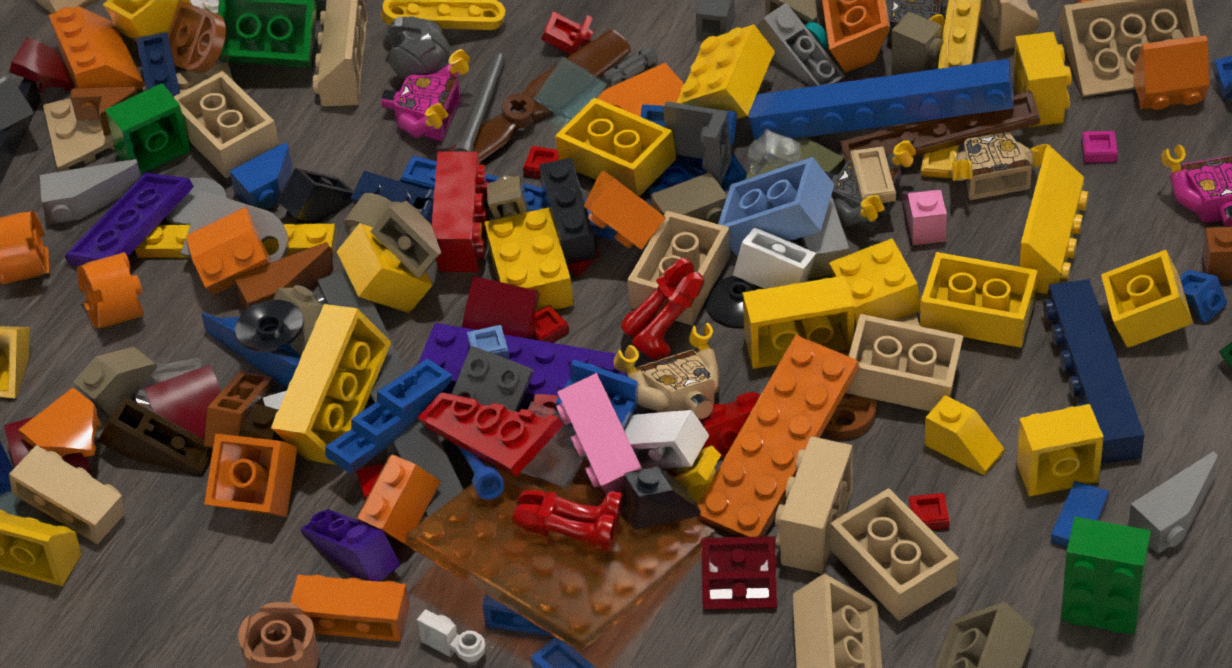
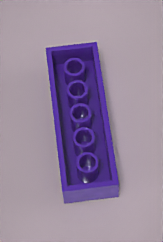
(550, 361)

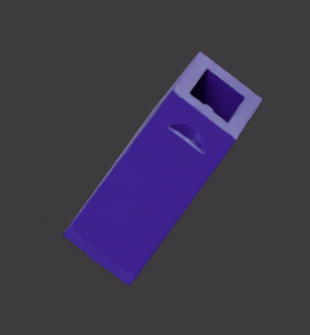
(352, 544)

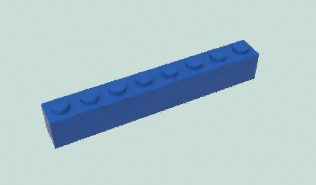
(884, 100)

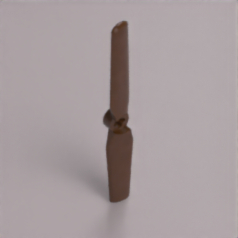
(595, 56)

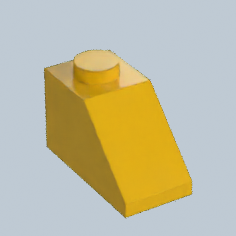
(962, 436)

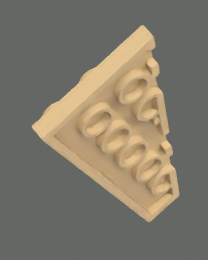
(82, 139)

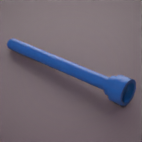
(486, 480)

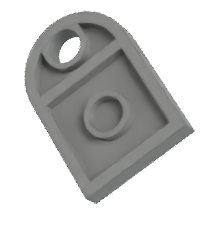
(214, 207)

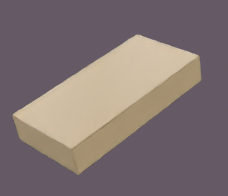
(873, 174)

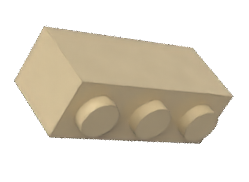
(67, 494)

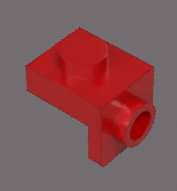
(566, 33)

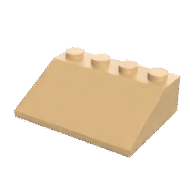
(1107, 37)

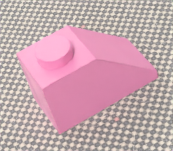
(925, 216)

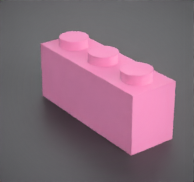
(598, 433)

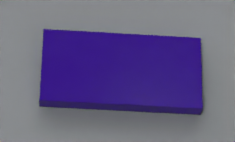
(130, 218)

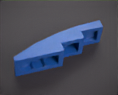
(389, 417)

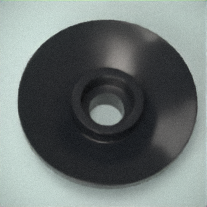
(726, 301)
(269, 325)

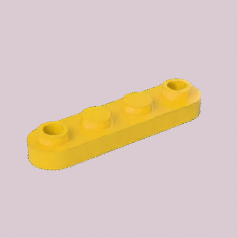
(448, 13)

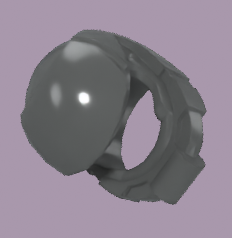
(422, 49)

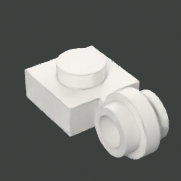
(442, 635)

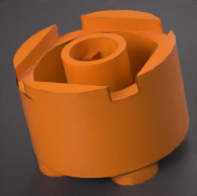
(22, 248)
(110, 291)

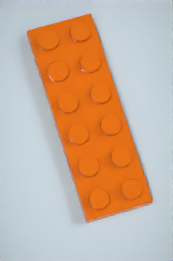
(765, 452)

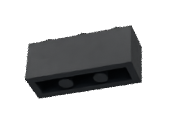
(567, 208)

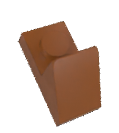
(92, 102)

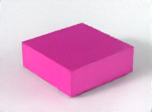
(1099, 146)

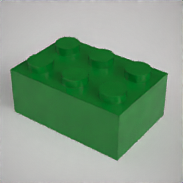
(269, 32)
(1104, 575)

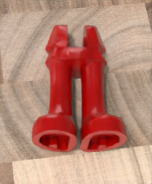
(678, 285)
(588, 524)

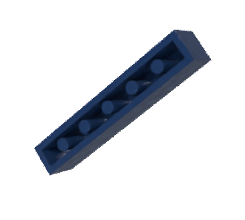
(1094, 367)

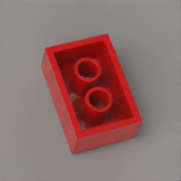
(459, 211)

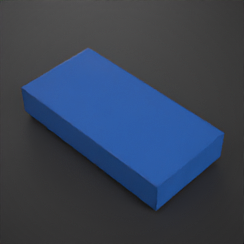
(1082, 502)

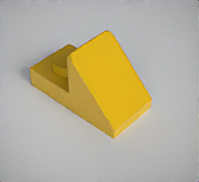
(699, 475)

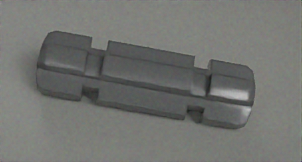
(631, 66)

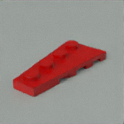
(490, 432)

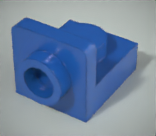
(1203, 293)

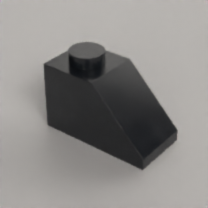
(313, 195)
(655, 498)

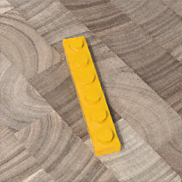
(168, 240)

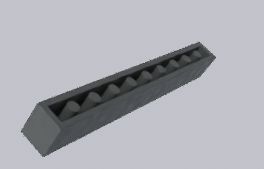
(417, 442)

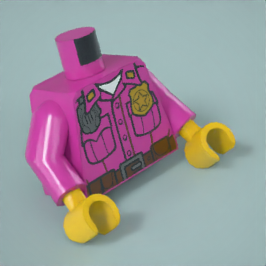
(429, 101)
(1202, 185)

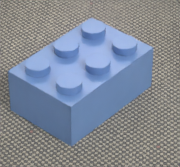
(781, 202)

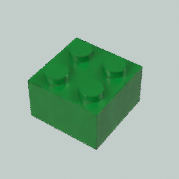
(148, 128)

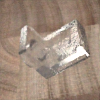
(773, 150)

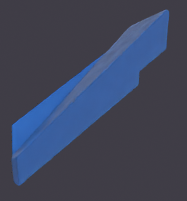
(276, 363)

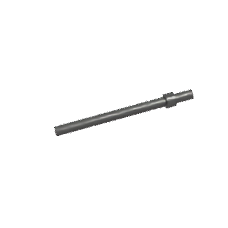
(481, 105)

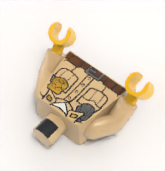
(996, 165)
(677, 381)

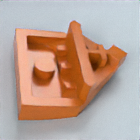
(65, 426)

